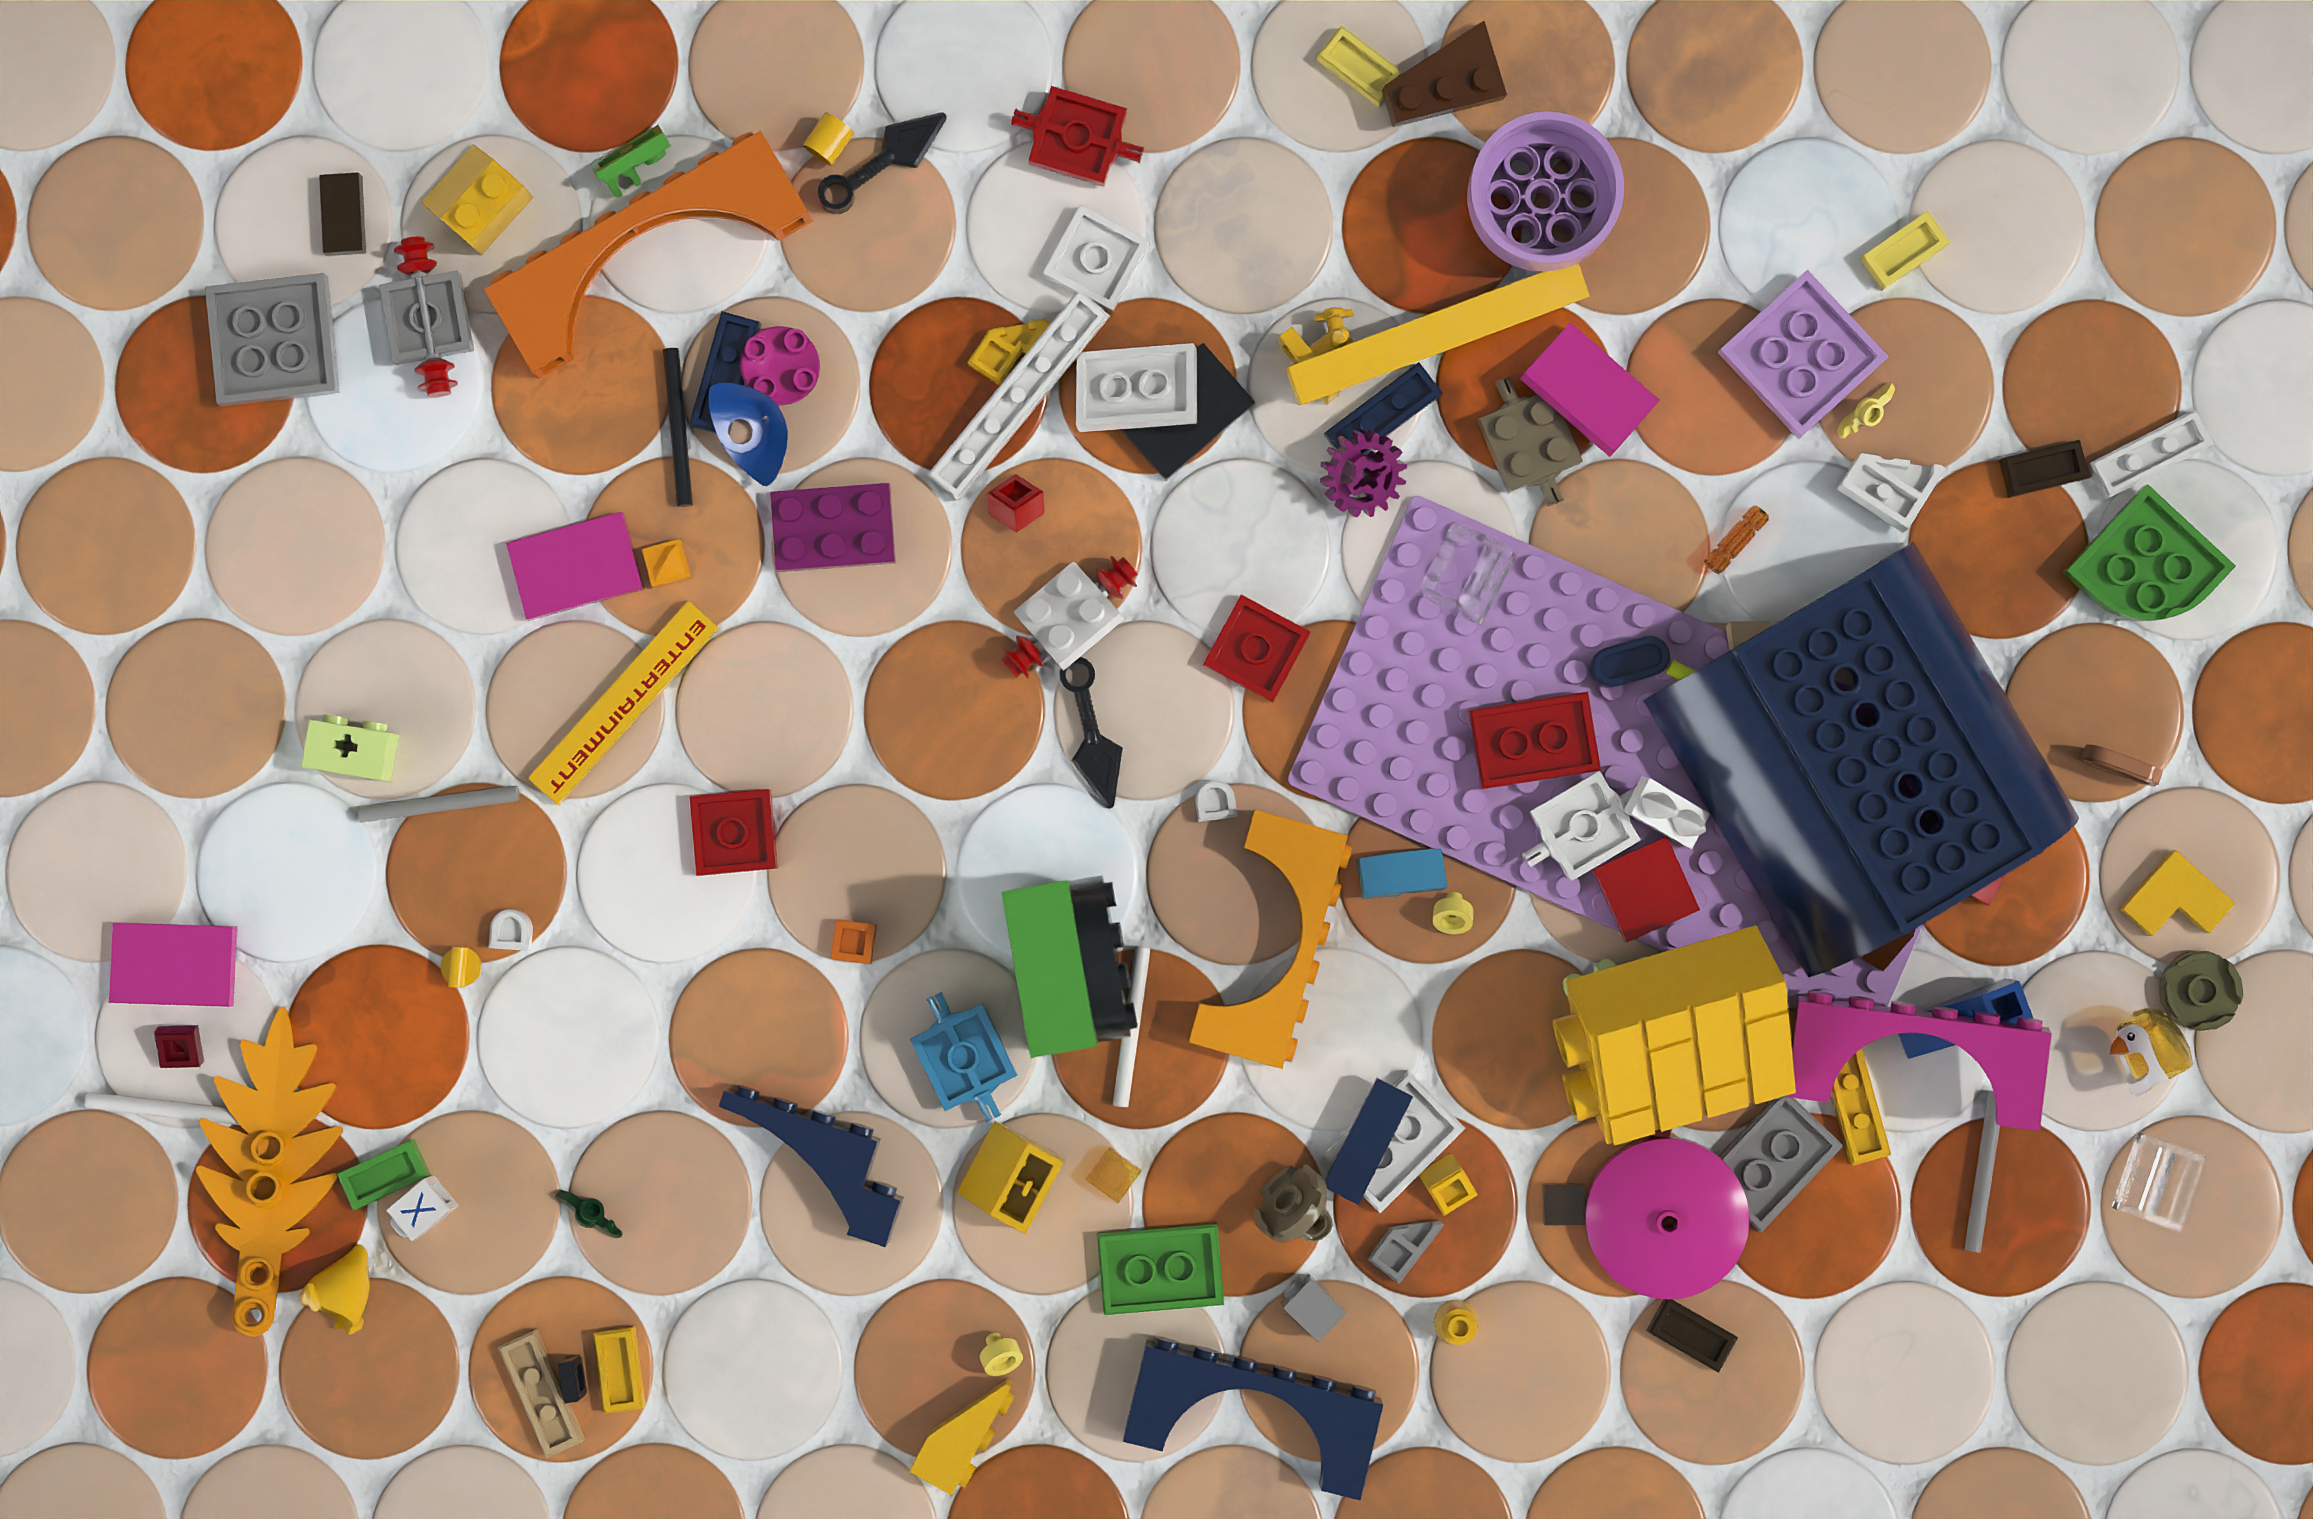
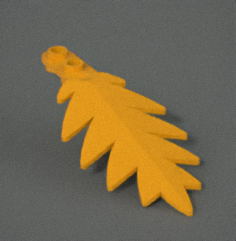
(268, 1164)

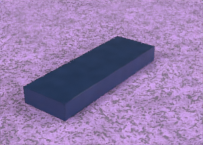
(722, 364)
(1388, 407)
(1367, 1141)

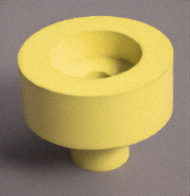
(1453, 914)
(1000, 1355)

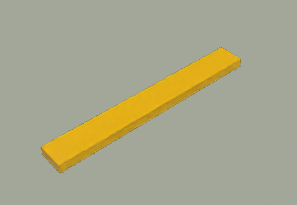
(1435, 333)

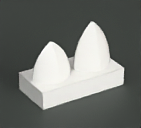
(1667, 812)

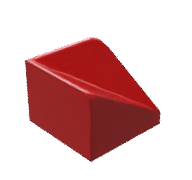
(1016, 503)

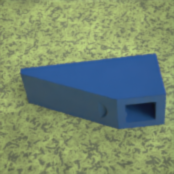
(1999, 998)

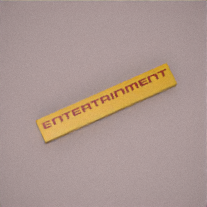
(623, 703)

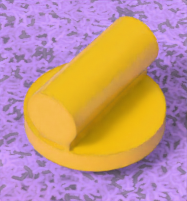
(461, 967)

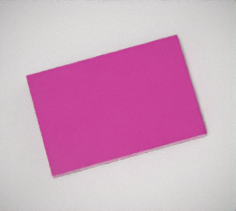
(1589, 389)
(575, 566)
(173, 964)

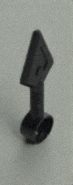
(903, 145)
(1097, 756)

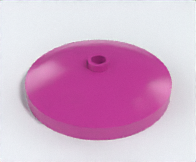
(1657, 1181)

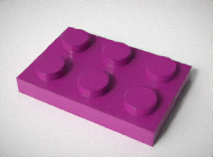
(833, 527)

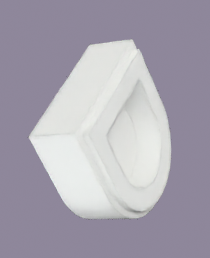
(1215, 801)
(511, 931)

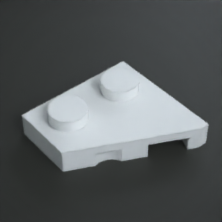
(1890, 487)

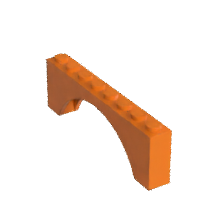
(545, 295)

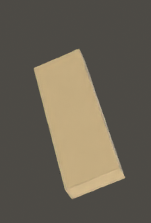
(541, 1393)

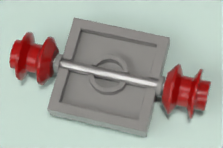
(426, 317)

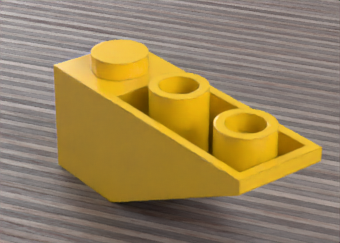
(953, 1442)

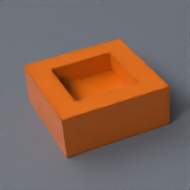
(853, 941)

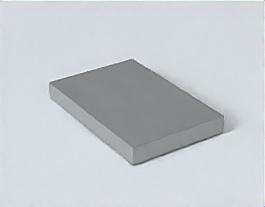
(1778, 1157)

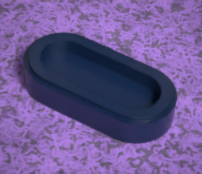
(1629, 661)

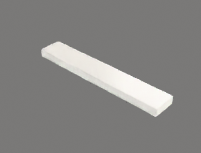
(1018, 395)

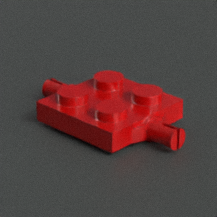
(1077, 136)

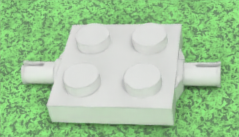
(1582, 827)

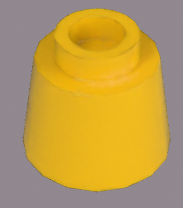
(1456, 1322)

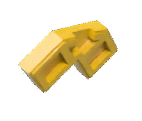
(1004, 347)

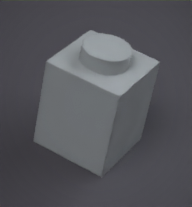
(1312, 1306)

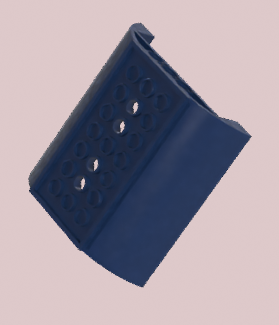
(1817, 795)

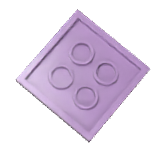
(1803, 354)

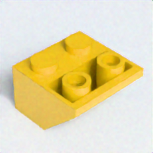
(1010, 1177)

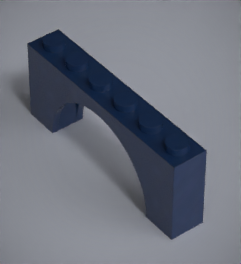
(1178, 1378)

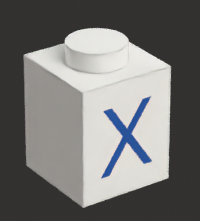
(421, 1208)

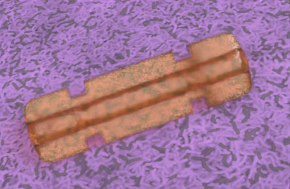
(1736, 539)

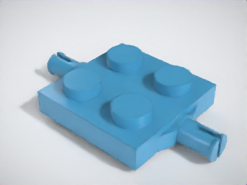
(963, 1057)

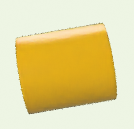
(828, 139)

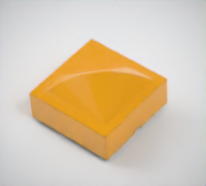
(667, 563)

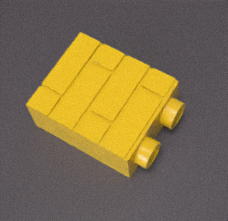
(1677, 1037)

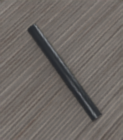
(677, 427)

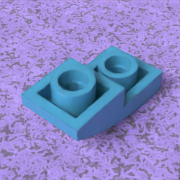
(1401, 873)

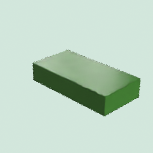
(384, 1174)

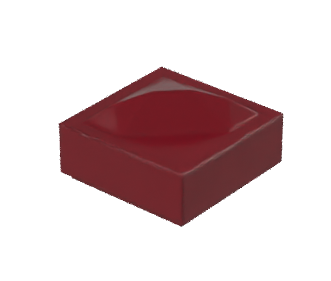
(179, 1046)

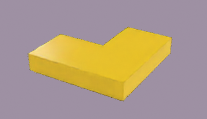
(2176, 886)

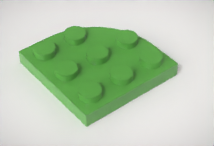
(2148, 562)

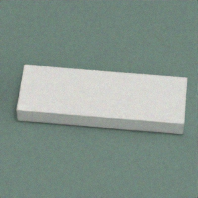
(2150, 454)

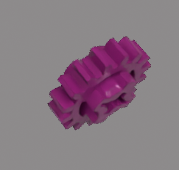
(1346, 473)

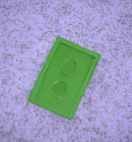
(1160, 1269)

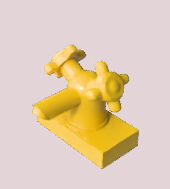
(1336, 337)

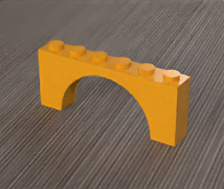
(1264, 1025)

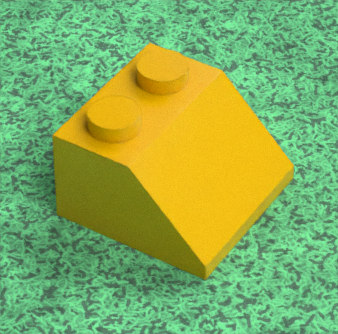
(477, 199)

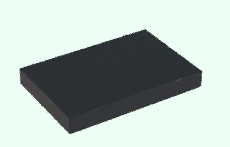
(1219, 405)

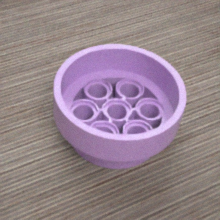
(1537, 141)

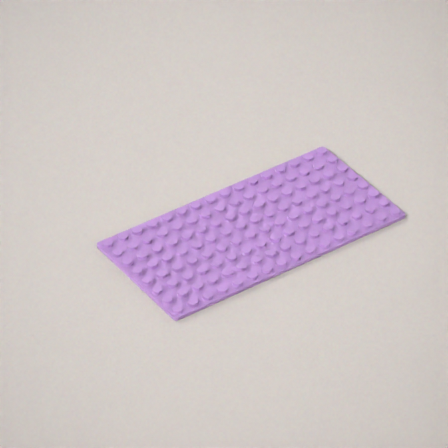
(1402, 752)

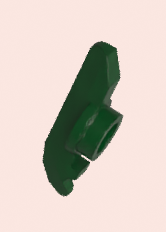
(589, 1213)

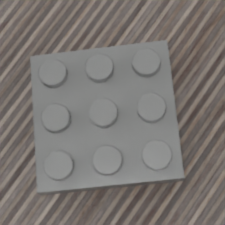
(272, 339)

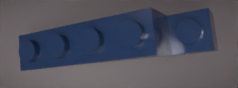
(836, 1154)

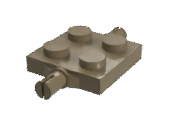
(1529, 442)

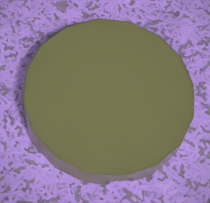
(2200, 990)

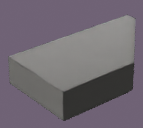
(1402, 1247)

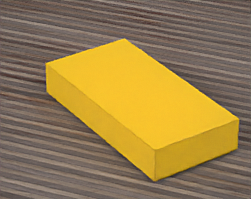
(619, 1369)

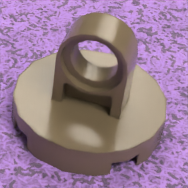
(1293, 1205)

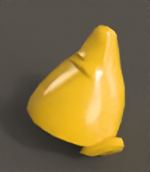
(341, 1290)

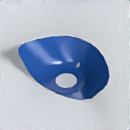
(766, 449)

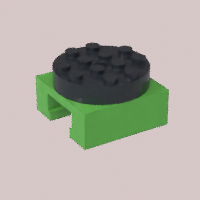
(1068, 965)

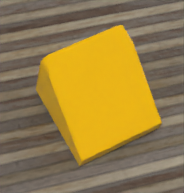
(1447, 1184)

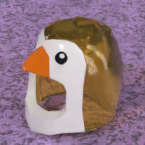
(2150, 1049)

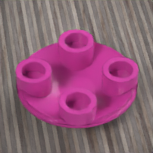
(780, 364)

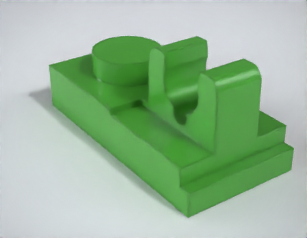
(645, 148)

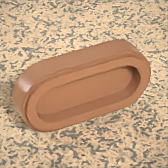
(2121, 765)

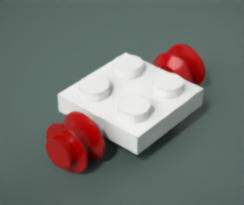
(1069, 616)

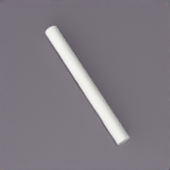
(1129, 1044)
(158, 1108)

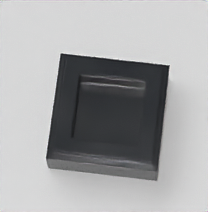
(572, 1379)

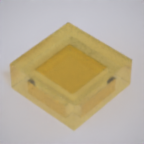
(1113, 1174)

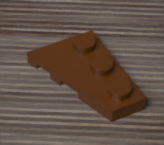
(1447, 81)

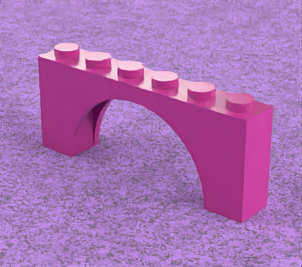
(2008, 1052)

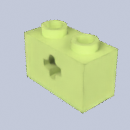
(327, 742)

